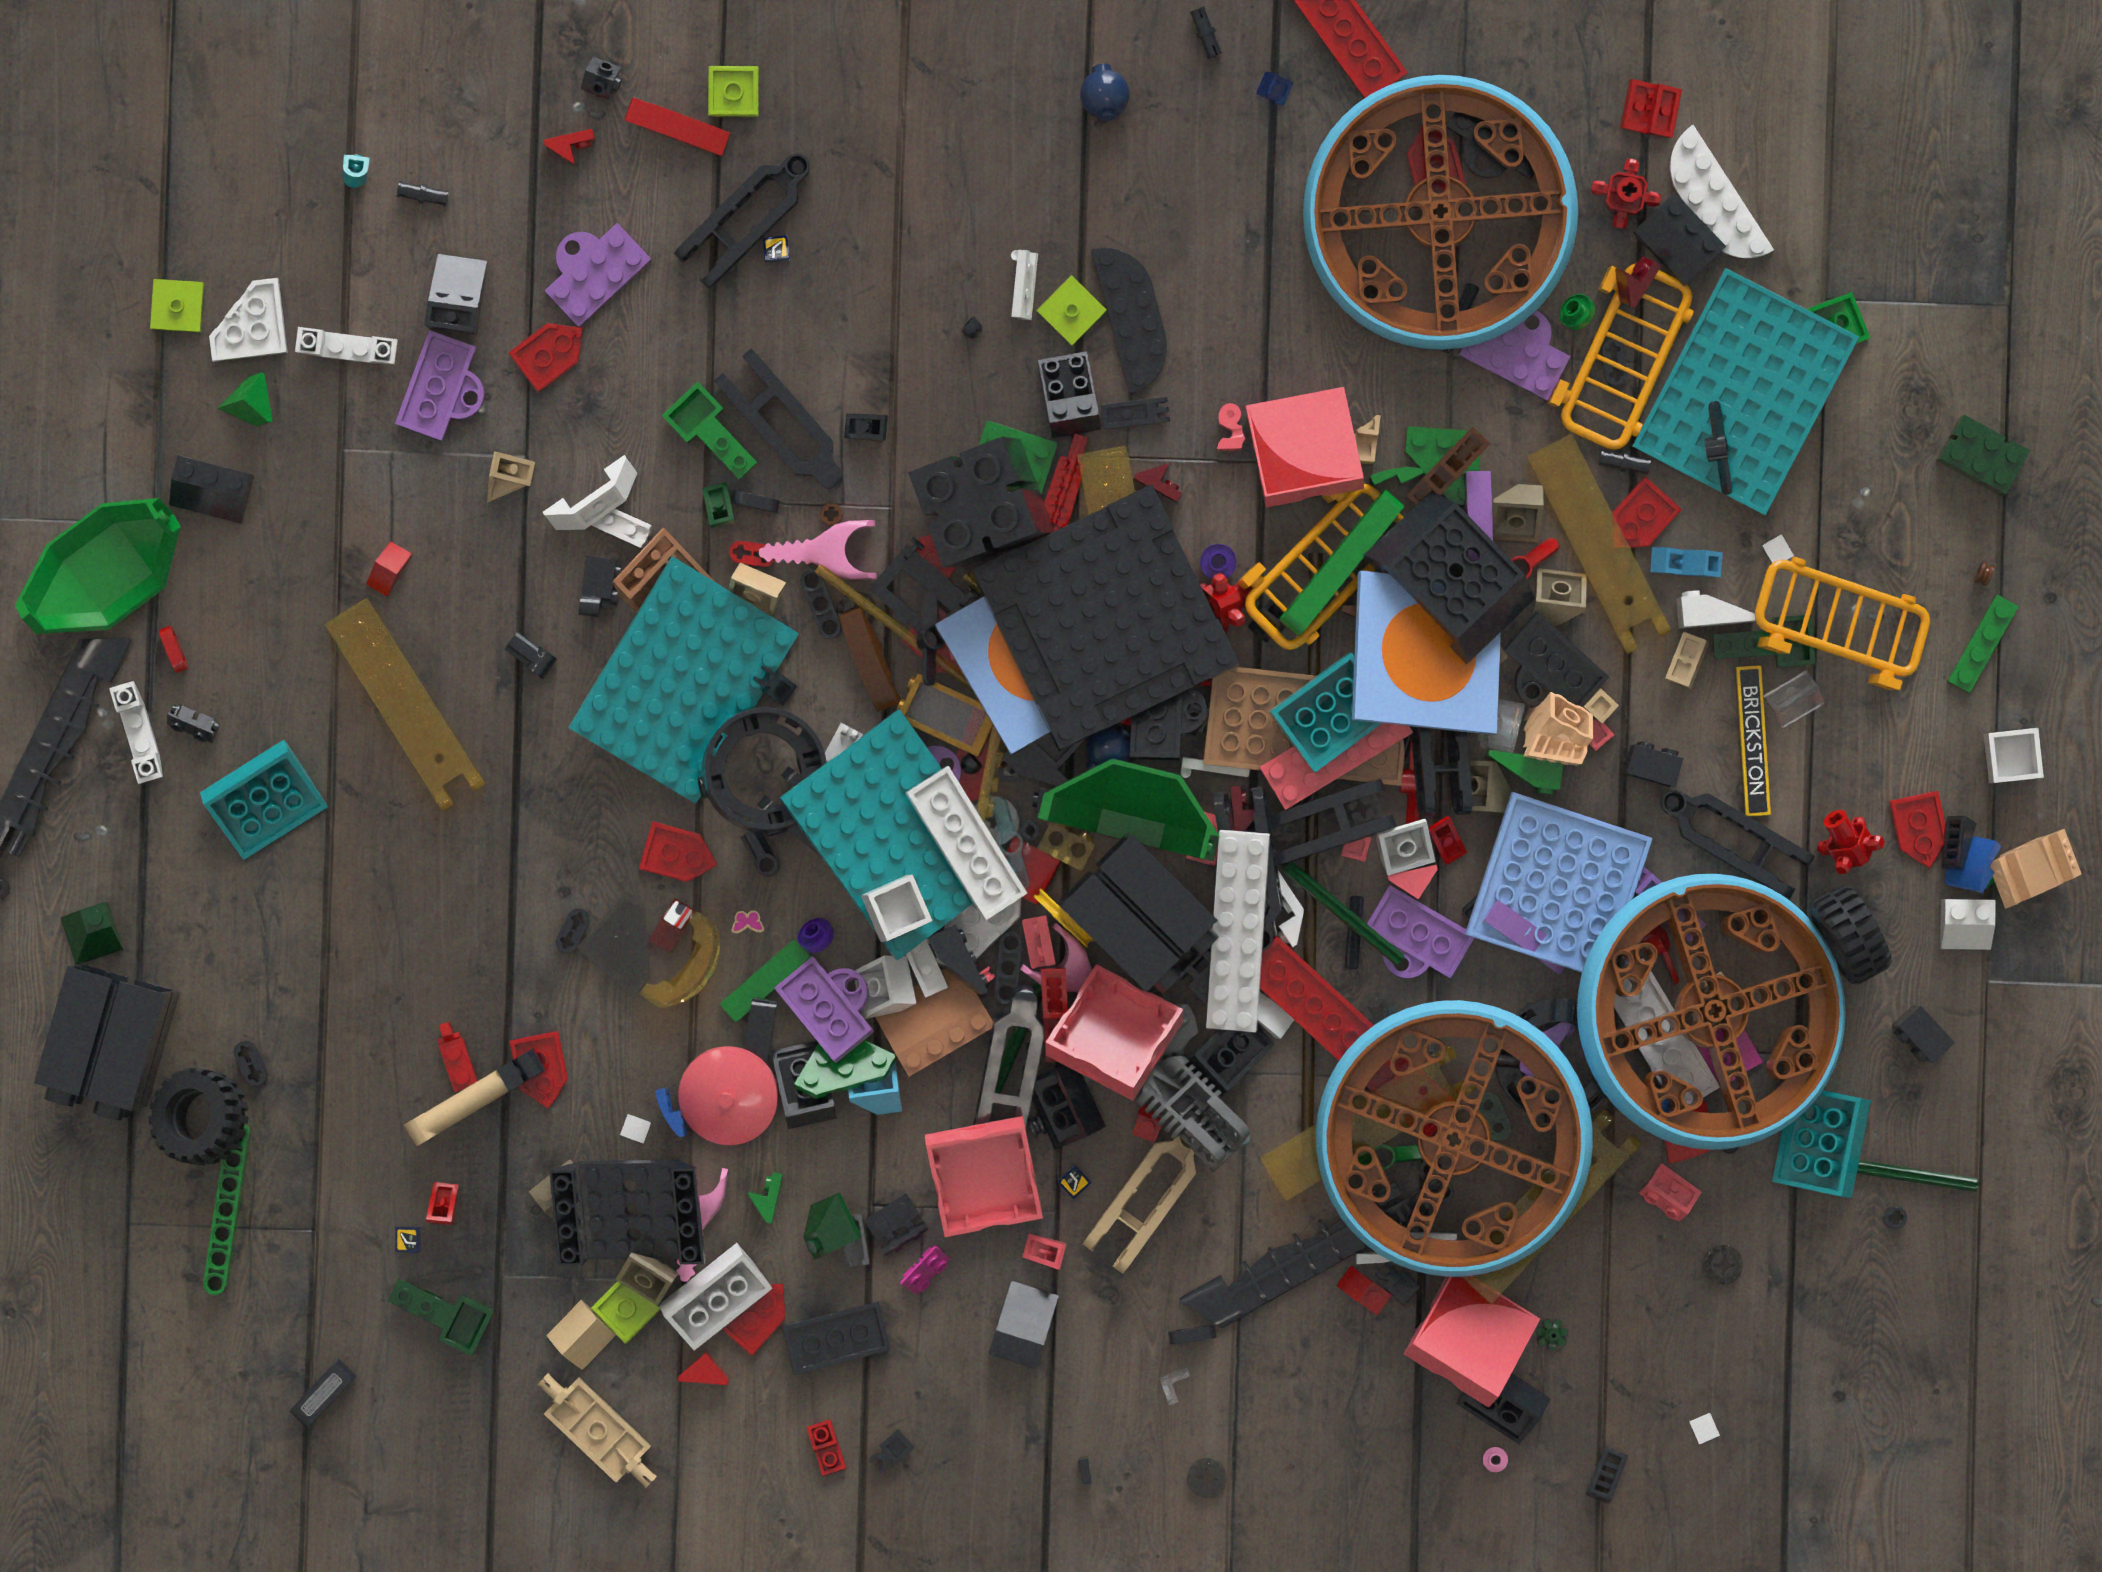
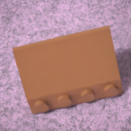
(935, 1024)

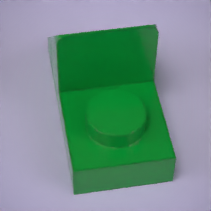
(767, 1203)

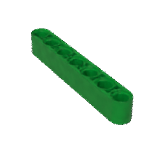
(1341, 562)
(222, 1220)

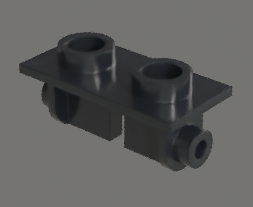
(182, 720)

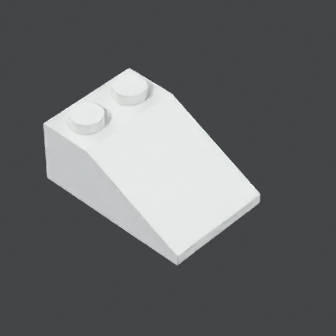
(1704, 610)

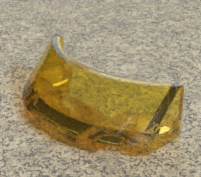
(695, 972)

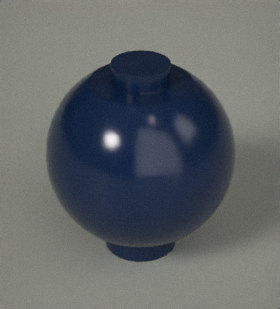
(1104, 93)
(1109, 744)

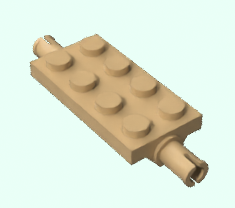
(597, 1429)

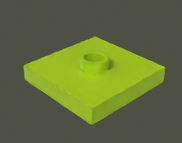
(733, 91)
(177, 305)
(1071, 310)
(624, 1311)

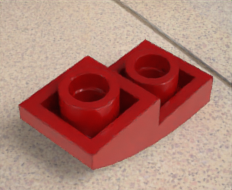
(826, 1448)

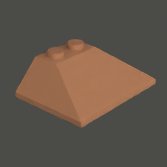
(643, 571)

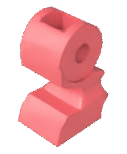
(1228, 419)

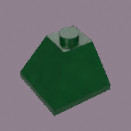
(91, 932)
(829, 1226)

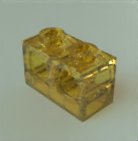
(1063, 851)

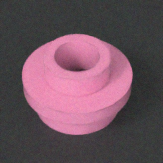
(1489, 1454)

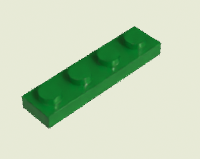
(1982, 643)

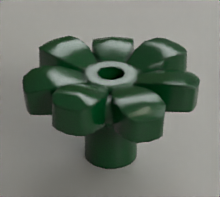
(1548, 1330)

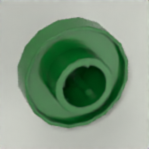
(1577, 311)

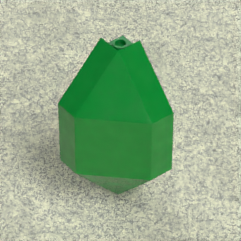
(101, 568)
(1134, 800)

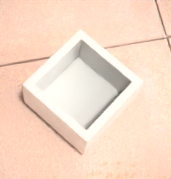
(2013, 755)
(896, 908)

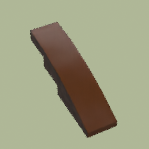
(1450, 466)
(868, 659)

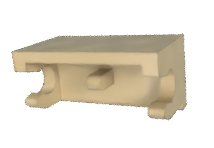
(1687, 660)

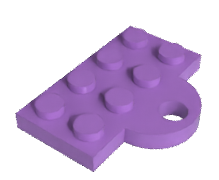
(595, 271)
(1522, 357)
(440, 387)
(1419, 934)
(827, 1006)

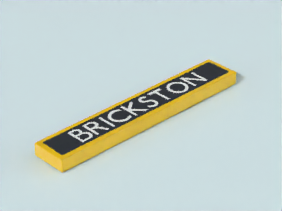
(1753, 740)

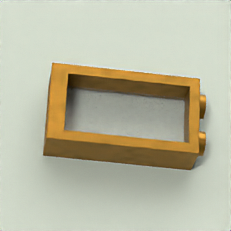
(946, 715)

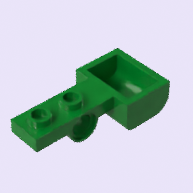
(696, 415)

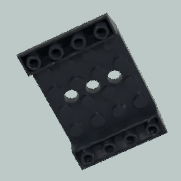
(1472, 605)
(594, 1216)

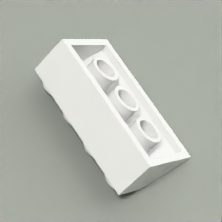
(715, 1296)

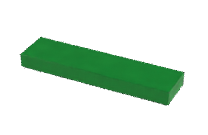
(765, 980)

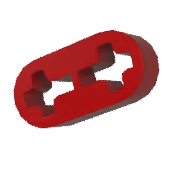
(749, 560)
(173, 649)

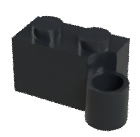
(598, 586)

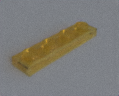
(990, 782)

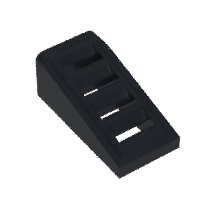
(1958, 832)
(1591, 1491)

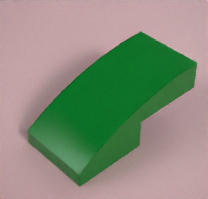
(1402, 474)

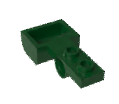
(1745, 644)
(461, 1323)

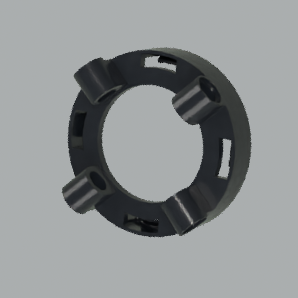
(713, 781)
(1508, 1066)

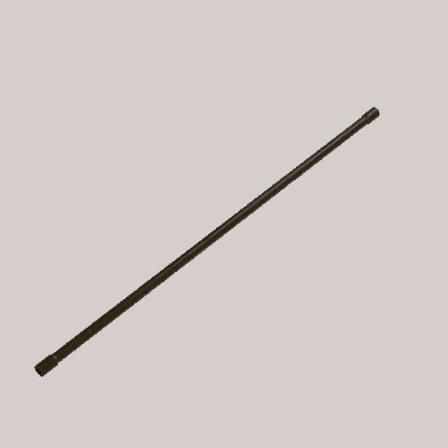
(1310, 903)

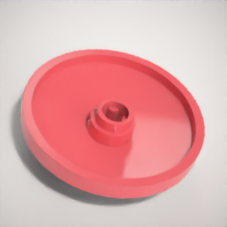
(728, 1095)

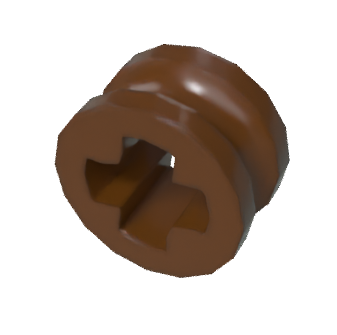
(825, 508)
(1984, 573)

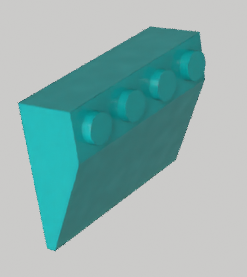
(1320, 715)
(263, 799)
(1824, 1145)

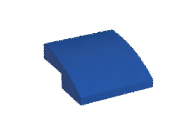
(1977, 866)
(674, 1118)

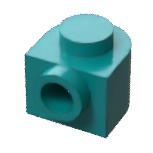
(355, 170)

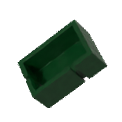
(1983, 455)

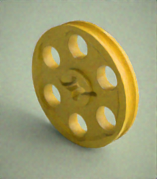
(1063, 918)

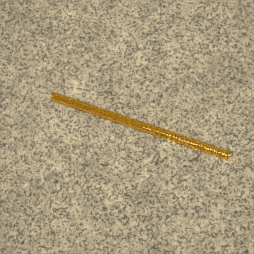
(888, 621)

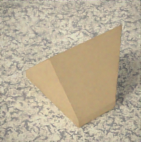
(508, 475)

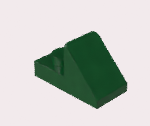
(718, 505)

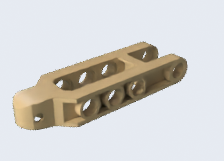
(1181, 1151)

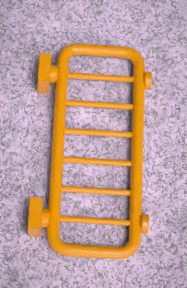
(1569, 398)
(1259, 584)
(1778, 633)

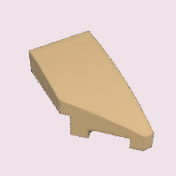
(1366, 440)

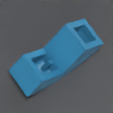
(1686, 562)

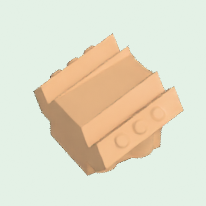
(1558, 731)
(2034, 868)

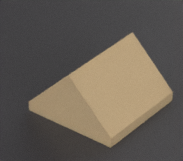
(757, 588)
(580, 1335)

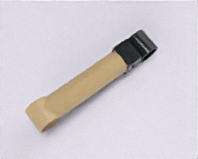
(474, 1097)

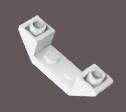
(346, 347)
(596, 504)
(138, 731)
(1290, 928)

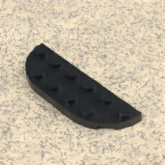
(1133, 315)

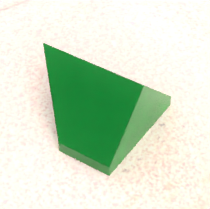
(250, 401)

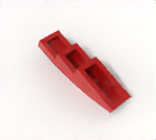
(676, 126)
(1053, 1000)

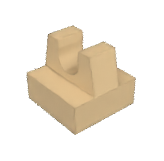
(1601, 706)

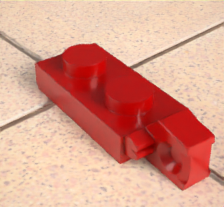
(456, 1058)

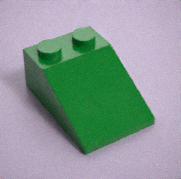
(1844, 313)
(1534, 773)

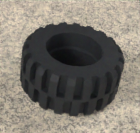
(1851, 934)
(170, 1115)

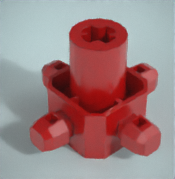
(1615, 199)
(1226, 601)
(1848, 842)

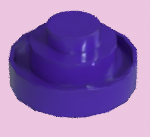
(1218, 559)
(816, 935)

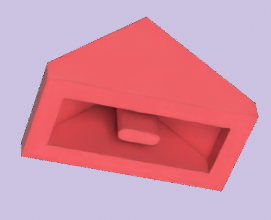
(1413, 880)
(1044, 1251)

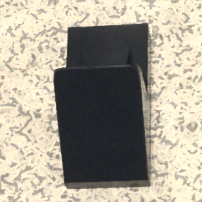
(866, 427)

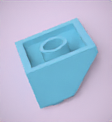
(879, 1096)

